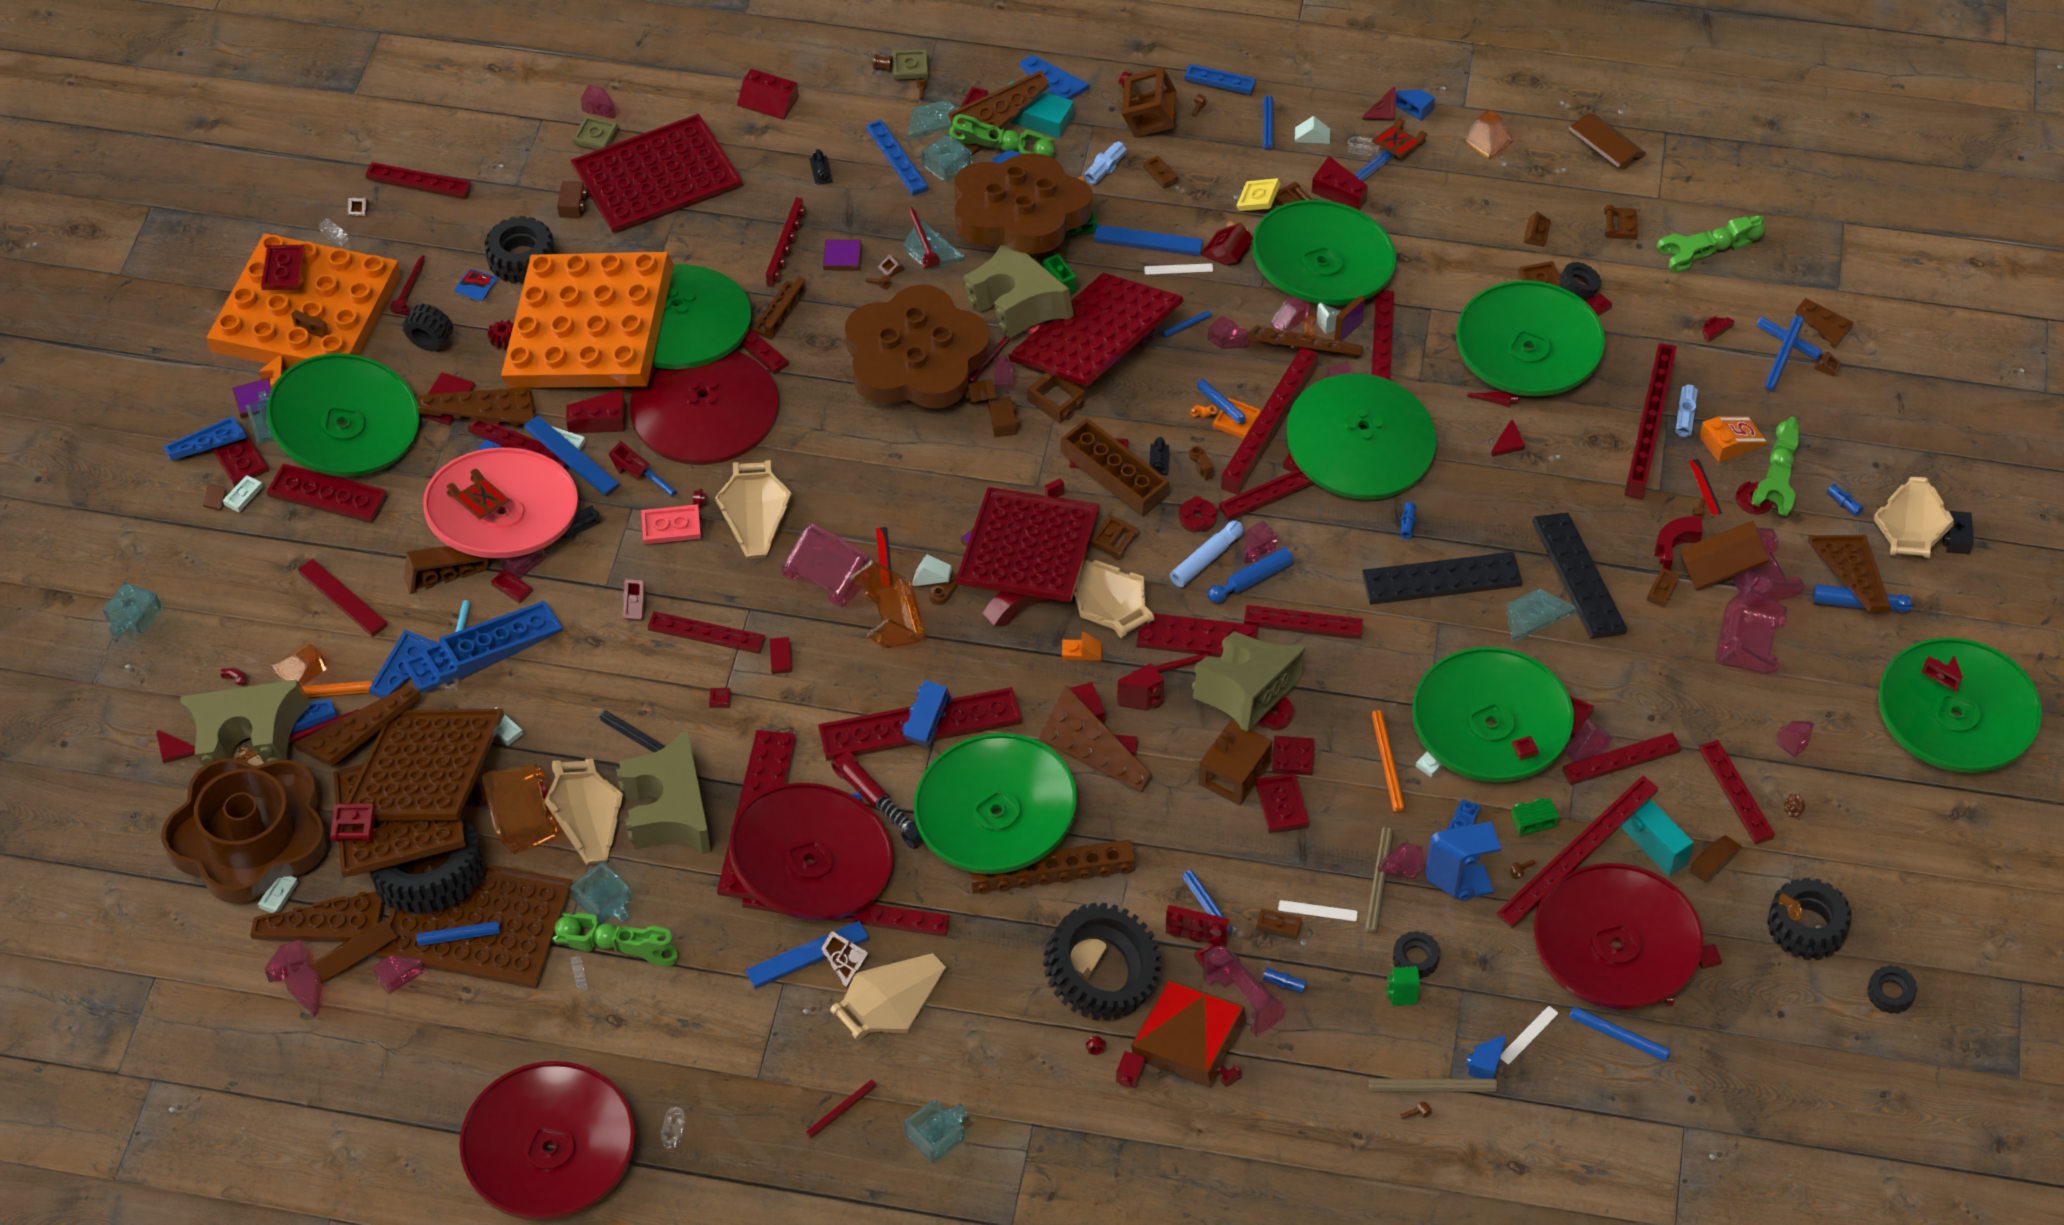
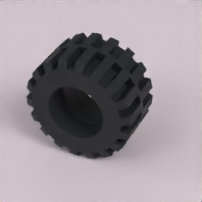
(427, 327)

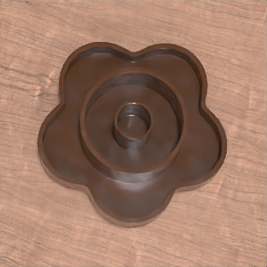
(1019, 203)
(915, 348)
(246, 827)

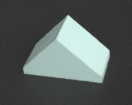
(1312, 132)
(1327, 317)
(932, 571)

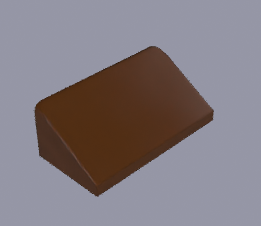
(1537, 230)

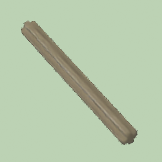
(1378, 882)
(1406, 1084)

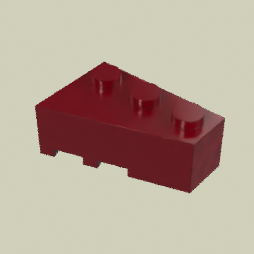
(597, 414)

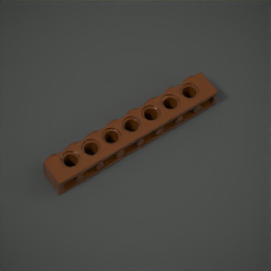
(1060, 860)

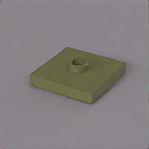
(910, 64)
(595, 133)

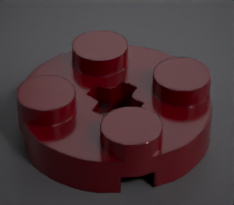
(1197, 506)
(1281, 719)

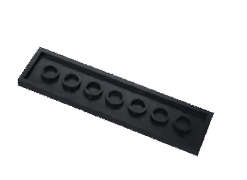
(1579, 575)
(1441, 578)

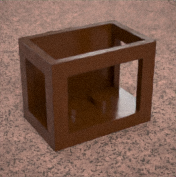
(1152, 110)
(1236, 758)

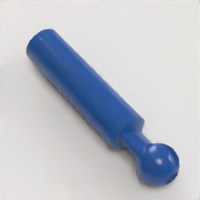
(1251, 575)
(1845, 598)

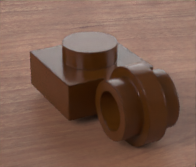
(1204, 465)

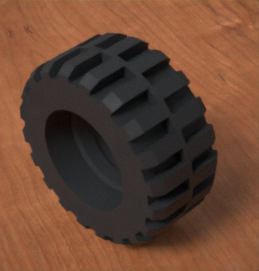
(514, 234)
(1805, 940)

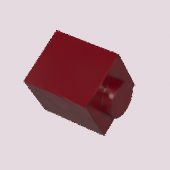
(1130, 1069)

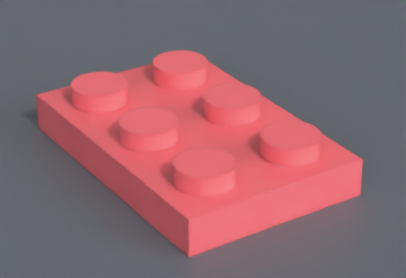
(670, 524)

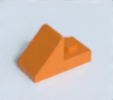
(273, 370)
(1085, 649)

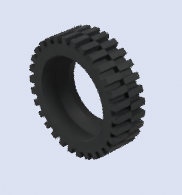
(434, 887)
(1126, 937)

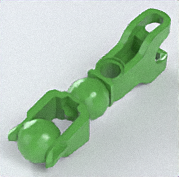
(978, 133)
(1687, 249)
(1776, 484)
(640, 942)

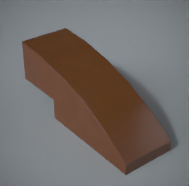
(1715, 858)

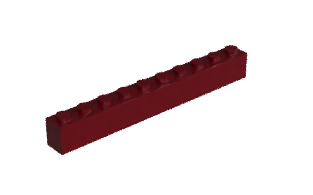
(1269, 421)
(1650, 421)

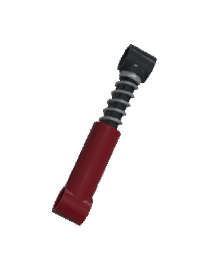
(847, 767)

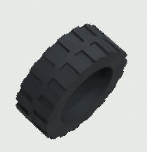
(1583, 272)
(1421, 940)
(1887, 1003)

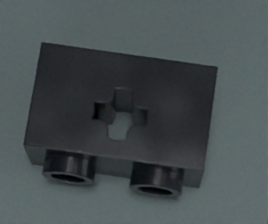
(1960, 536)

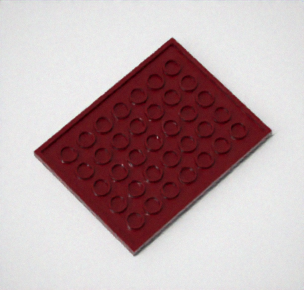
(656, 173)
(1106, 324)
(1028, 544)

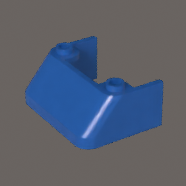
(1461, 848)

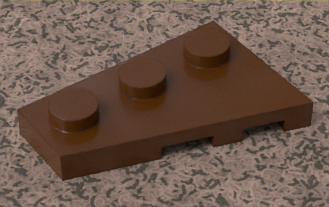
(1826, 322)

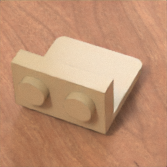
(1086, 956)

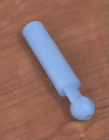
(1206, 553)

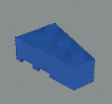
(926, 713)

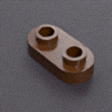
(946, 590)

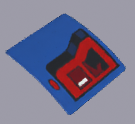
(475, 284)

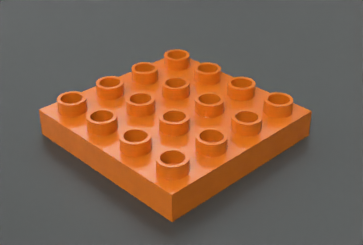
(334, 286)
(588, 320)

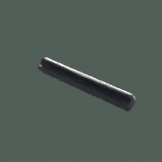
(630, 731)

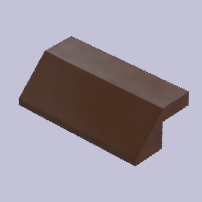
(1606, 140)
(1724, 555)

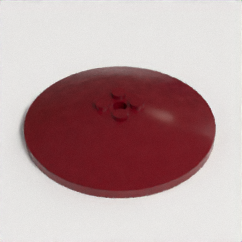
(707, 429)
(815, 823)
(1626, 906)
(539, 1107)

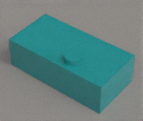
(1046, 114)
(1659, 838)

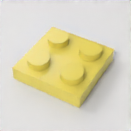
(1258, 194)

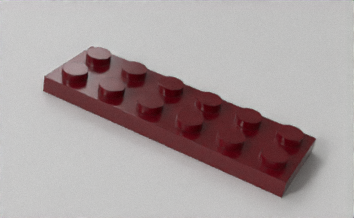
(327, 492)
(1189, 634)

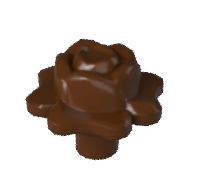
(1794, 805)

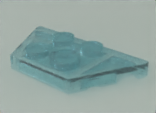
(930, 119)
(938, 245)
(1535, 612)

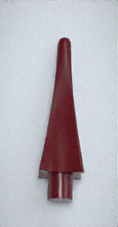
(1501, 397)

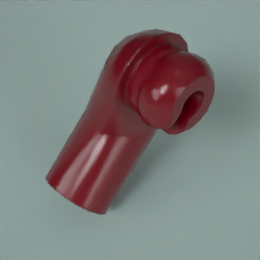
(234, 673)

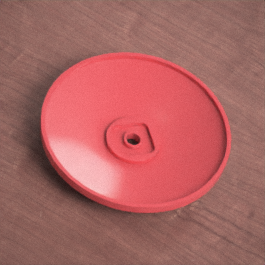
(538, 509)

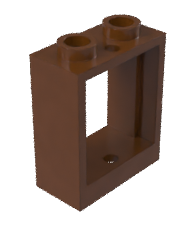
(1036, 396)

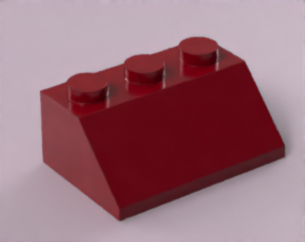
(767, 94)

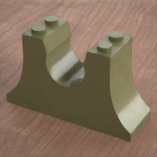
(1019, 290)
(1248, 677)
(235, 714)
(673, 780)

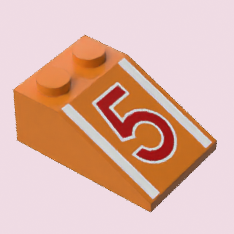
(1730, 436)

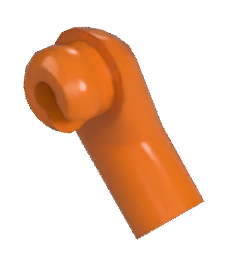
(1202, 411)

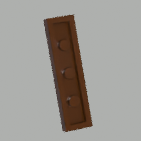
(781, 311)

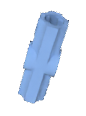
(1105, 163)
(1686, 410)

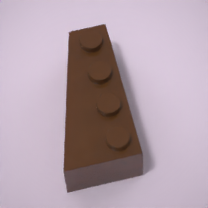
(439, 564)

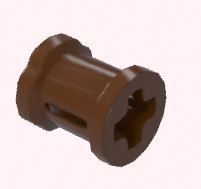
(882, 62)

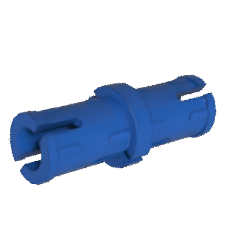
(1845, 499)
(1408, 520)
(1284, 980)

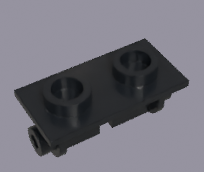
(820, 167)
(1159, 456)
(583, 520)

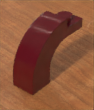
(1674, 533)
(1005, 605)

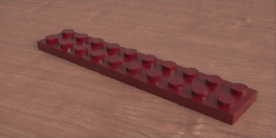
(884, 729)
(766, 769)

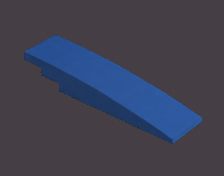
(481, 646)

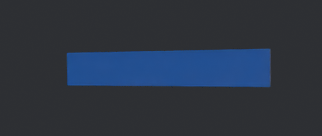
(897, 157)
(1148, 240)
(571, 455)
(800, 957)

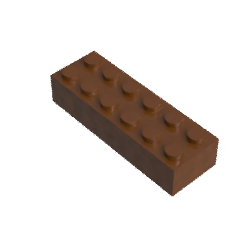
(1114, 466)

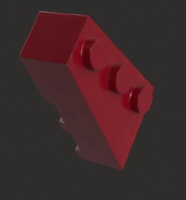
(1339, 185)

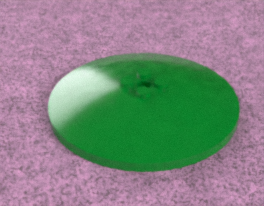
(1350, 245)
(1517, 314)
(706, 323)
(345, 388)
(1356, 461)
(1496, 686)
(1994, 699)
(989, 774)

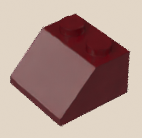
(1228, 244)
(1141, 689)

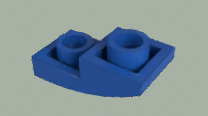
(1465, 814)

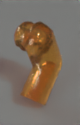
(1793, 906)

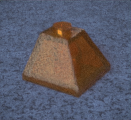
(1488, 134)
(301, 664)

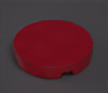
(1744, 499)

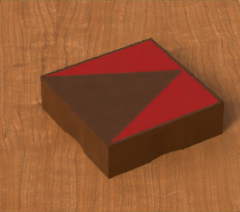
(1189, 1032)

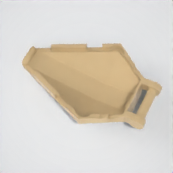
(753, 507)
(1914, 518)
(1111, 597)
(584, 808)
(889, 995)

